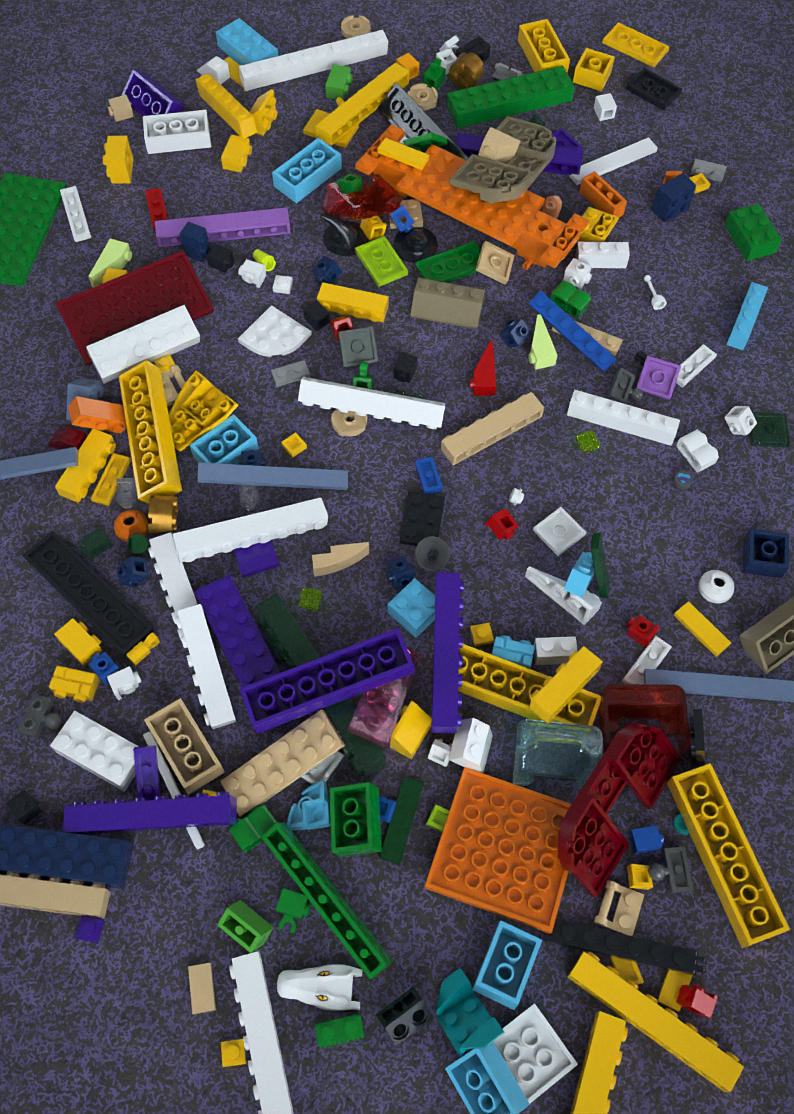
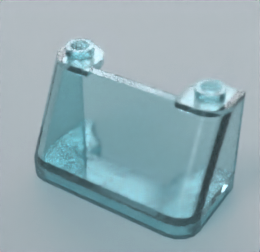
(556, 751)

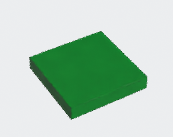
(424, 141)

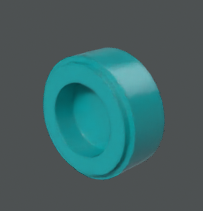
(679, 825)

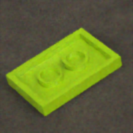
(381, 261)

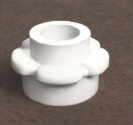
(516, 496)

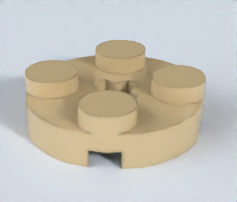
(355, 27)
(429, 96)
(346, 428)

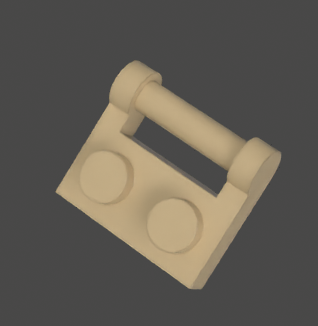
(170, 392)
(626, 910)

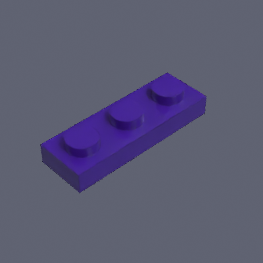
(147, 772)

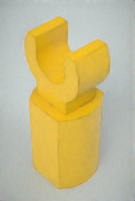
(142, 649)

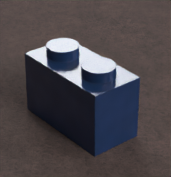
(195, 241)

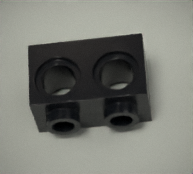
(404, 1016)

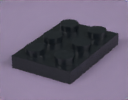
(654, 88)
(421, 517)
(697, 737)

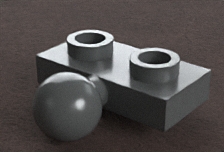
(622, 388)
(37, 715)
(675, 869)

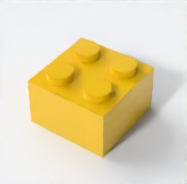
(593, 69)
(118, 159)

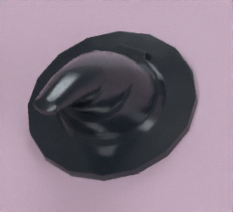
(342, 236)
(415, 244)

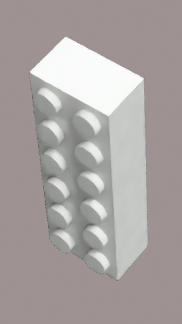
(143, 342)

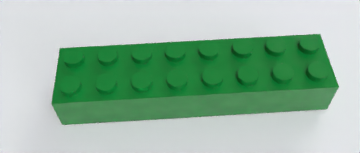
(510, 97)

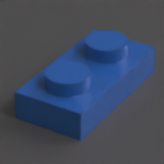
(428, 475)

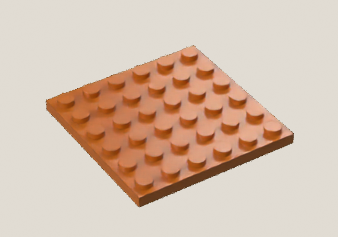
(502, 851)

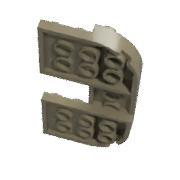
(508, 181)

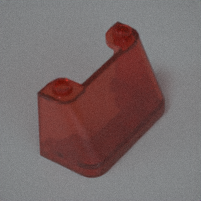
(373, 200)

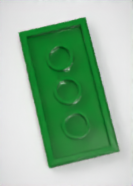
(450, 264)

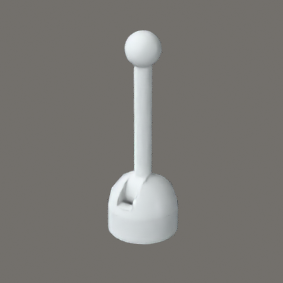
(658, 301)

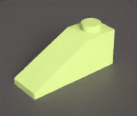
(114, 256)
(542, 349)

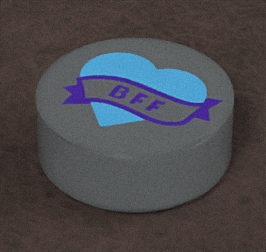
(683, 480)

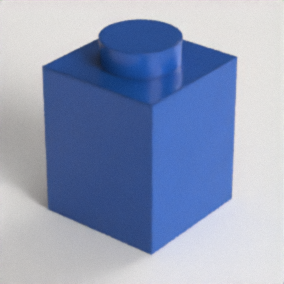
(645, 840)

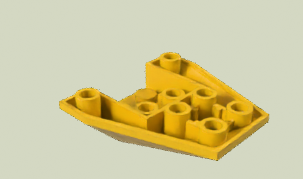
(197, 410)

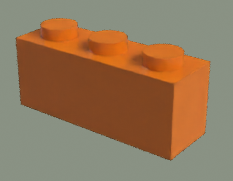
(602, 195)
(97, 414)

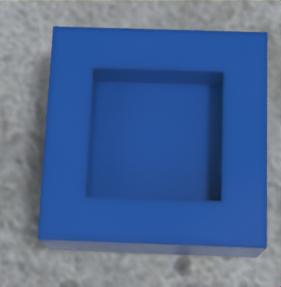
(386, 809)

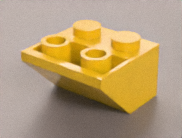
(264, 112)
(599, 225)
(410, 730)

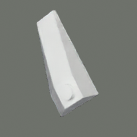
(579, 607)

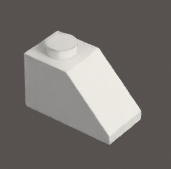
(216, 68)

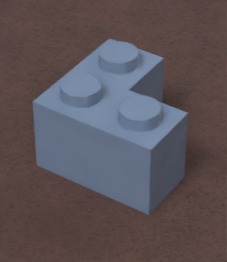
(84, 388)

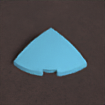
(312, 809)

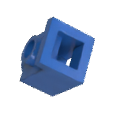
(395, 217)
(110, 667)

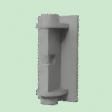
(502, 72)

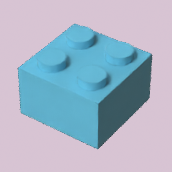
(413, 608)

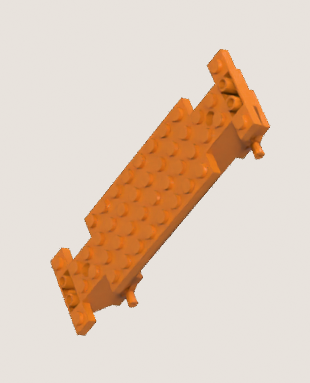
(514, 222)

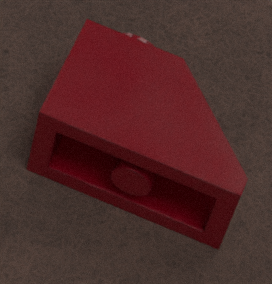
(67, 438)

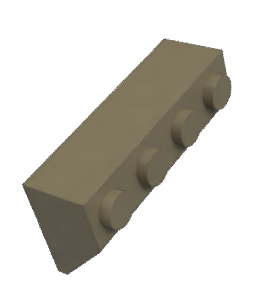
(447, 303)
(771, 638)

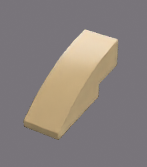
(339, 558)

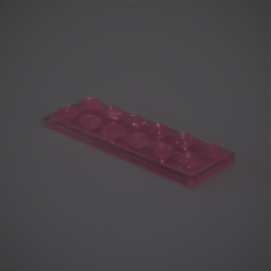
(380, 708)

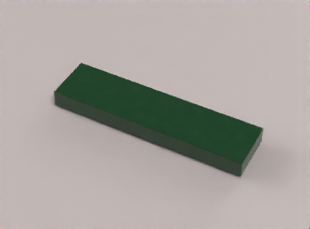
(600, 565)
(401, 820)

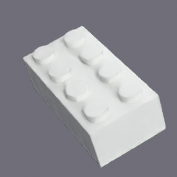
(176, 131)
(96, 750)

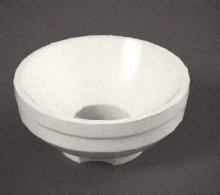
(712, 592)

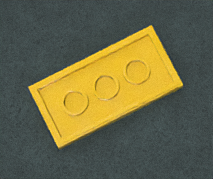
(635, 44)

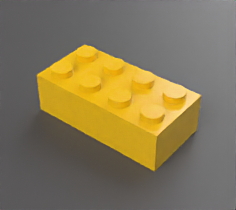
(542, 46)

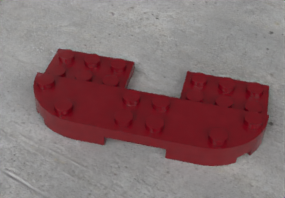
(587, 837)

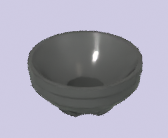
(432, 543)

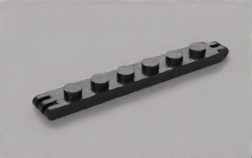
(625, 947)

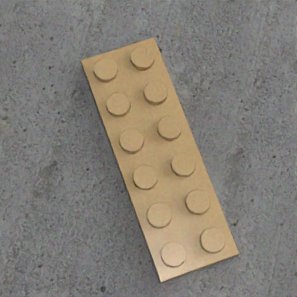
(283, 762)

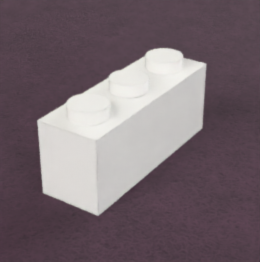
(603, 254)

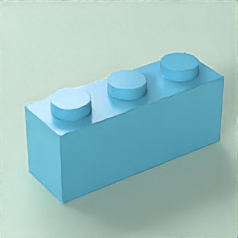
(581, 575)

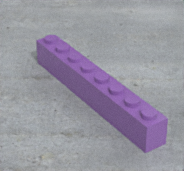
(227, 226)

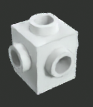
(577, 273)
(740, 420)

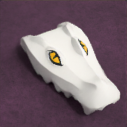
(323, 986)

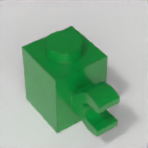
(434, 75)
(350, 183)
(363, 379)
(292, 906)

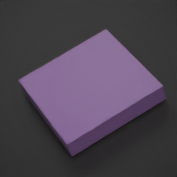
(658, 377)

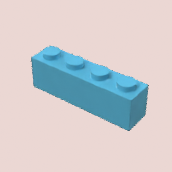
(747, 316)

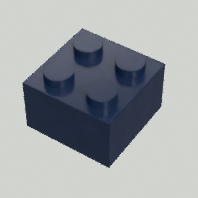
(673, 197)
(766, 553)

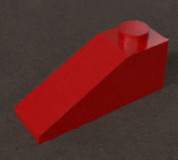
(484, 374)

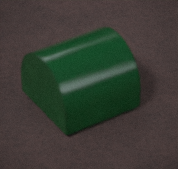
(136, 543)

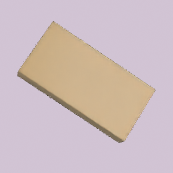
(202, 988)

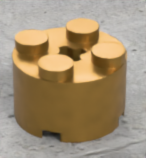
(466, 70)
(163, 514)

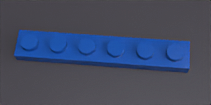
(572, 332)

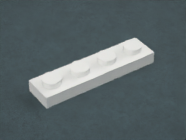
(75, 214)

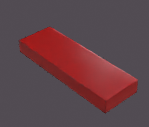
(156, 205)

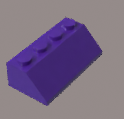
(150, 97)

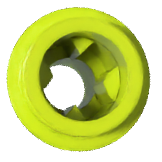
(265, 259)

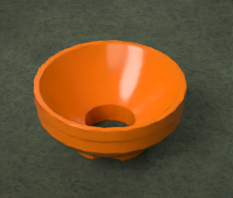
(139, 526)

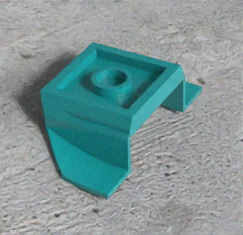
(464, 1016)

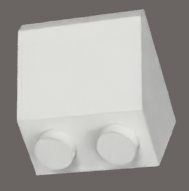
(471, 745)

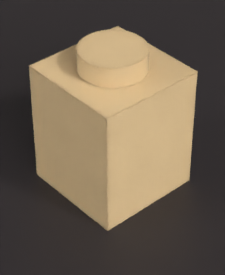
(120, 108)

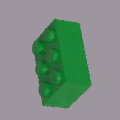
(752, 232)
(355, 819)

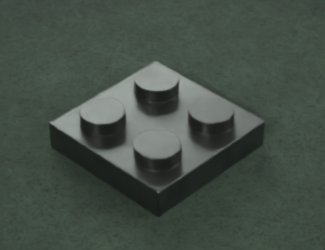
(358, 346)

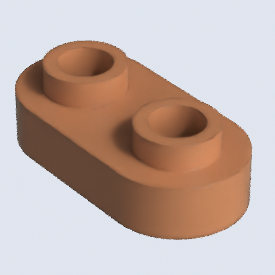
(556, 206)

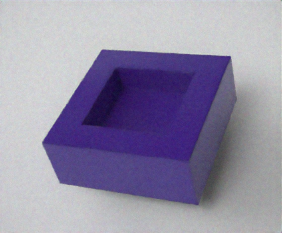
(89, 929)

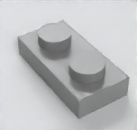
(709, 170)
(290, 373)

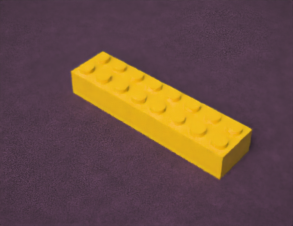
(149, 432)
(512, 685)
(727, 856)

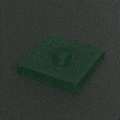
(770, 430)

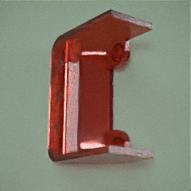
(645, 702)

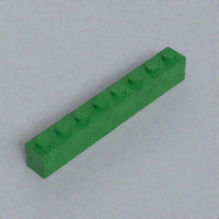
(327, 900)

